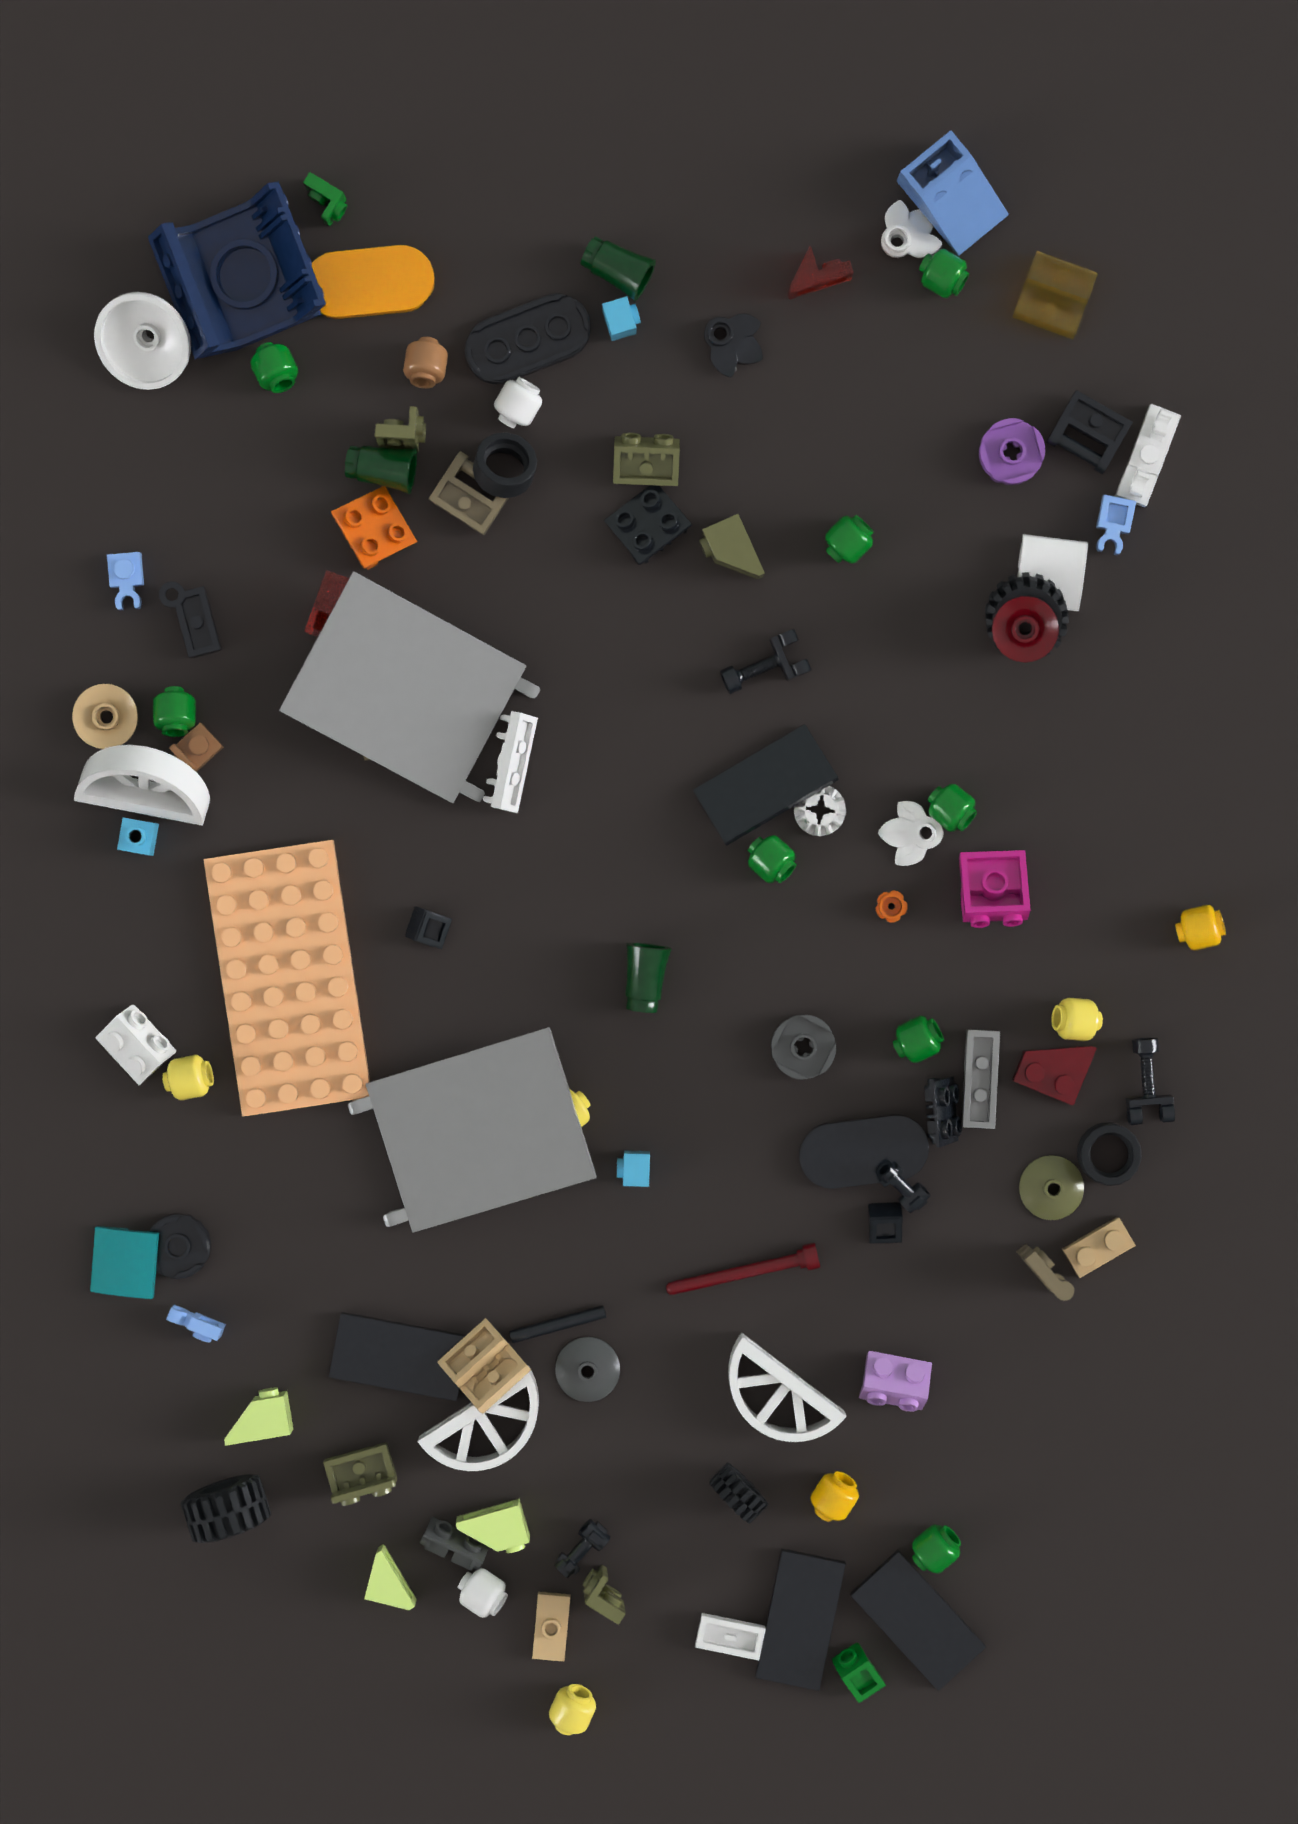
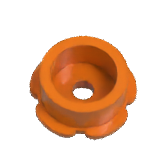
(895, 914)

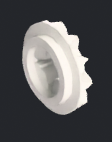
(829, 822)

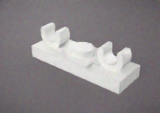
(1148, 455)
(512, 761)

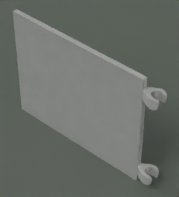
(404, 688)
(479, 1130)

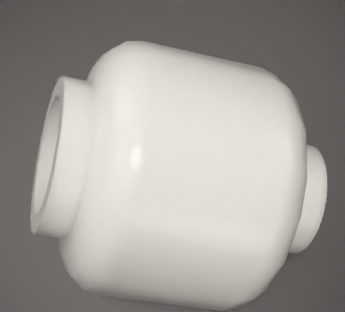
(518, 402)
(482, 1592)

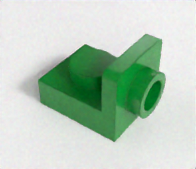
(323, 192)
(858, 1672)

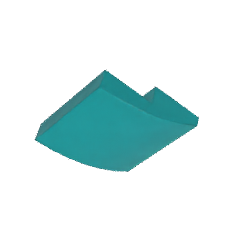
(124, 1262)

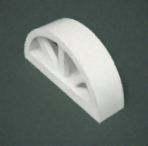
(176, 795)
(789, 1381)
(465, 1419)

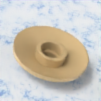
(88, 716)

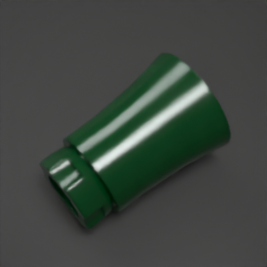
(618, 266)
(382, 466)
(645, 975)

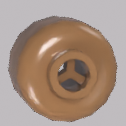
(425, 362)

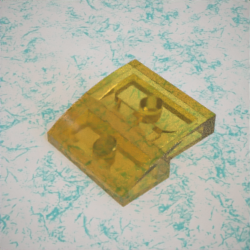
(1055, 295)

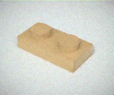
(1098, 1247)

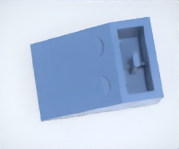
(952, 193)

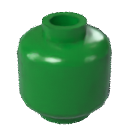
(944, 273)
(274, 367)
(849, 539)
(174, 712)
(952, 807)
(771, 859)
(918, 1039)
(936, 1548)

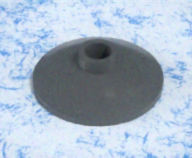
(587, 1352)

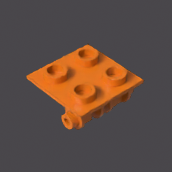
(374, 527)

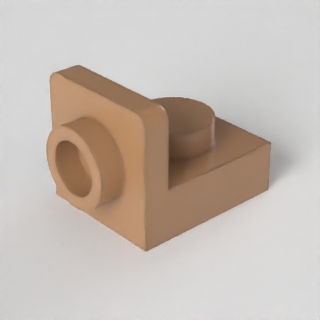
(197, 747)

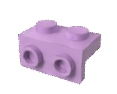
(896, 1381)

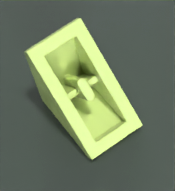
(387, 1583)

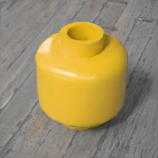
(1201, 927)
(834, 1496)

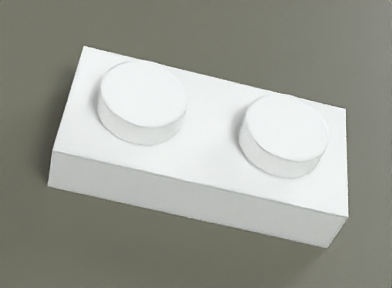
(730, 1636)

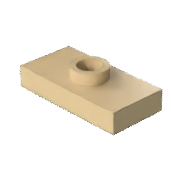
(551, 1626)

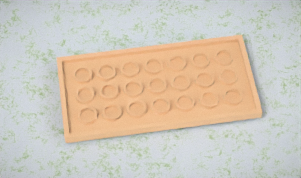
(287, 977)

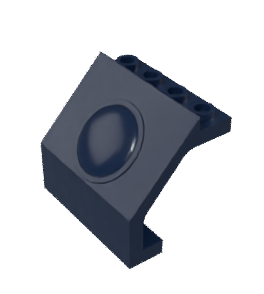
(238, 274)

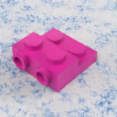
(994, 887)

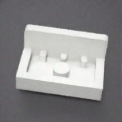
(135, 1044)

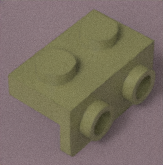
(360, 1474)

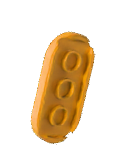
(373, 281)

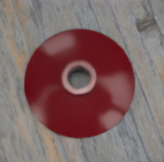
(1025, 646)

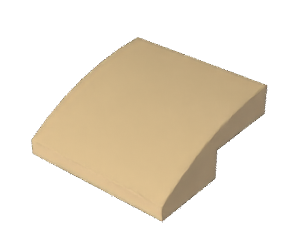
(484, 1366)

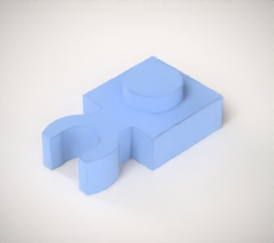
(1115, 518)
(125, 573)
(202, 1326)

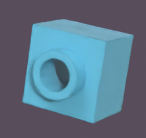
(621, 318)
(148, 836)
(634, 1168)

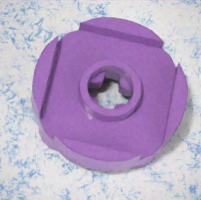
(1021, 435)

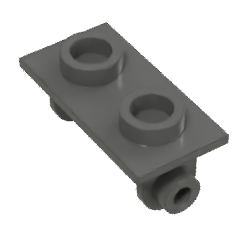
(442, 1536)

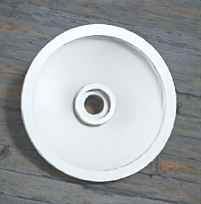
(129, 351)

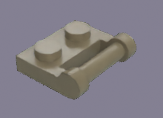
(463, 500)
(1041, 1266)

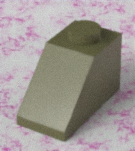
(731, 547)

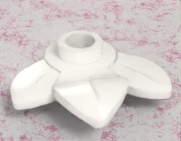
(912, 229)
(906, 833)

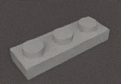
(980, 1079)

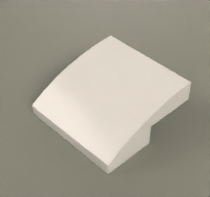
(1056, 560)

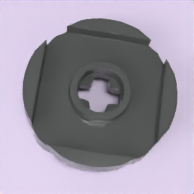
(821, 1040)

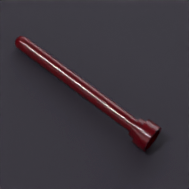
(804, 1258)

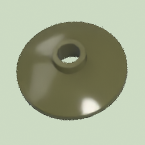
(1035, 1183)

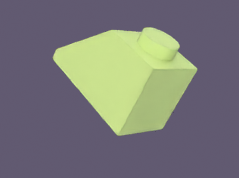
(263, 1419)
(497, 1526)

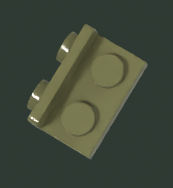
(396, 435)
(646, 460)
(603, 1600)

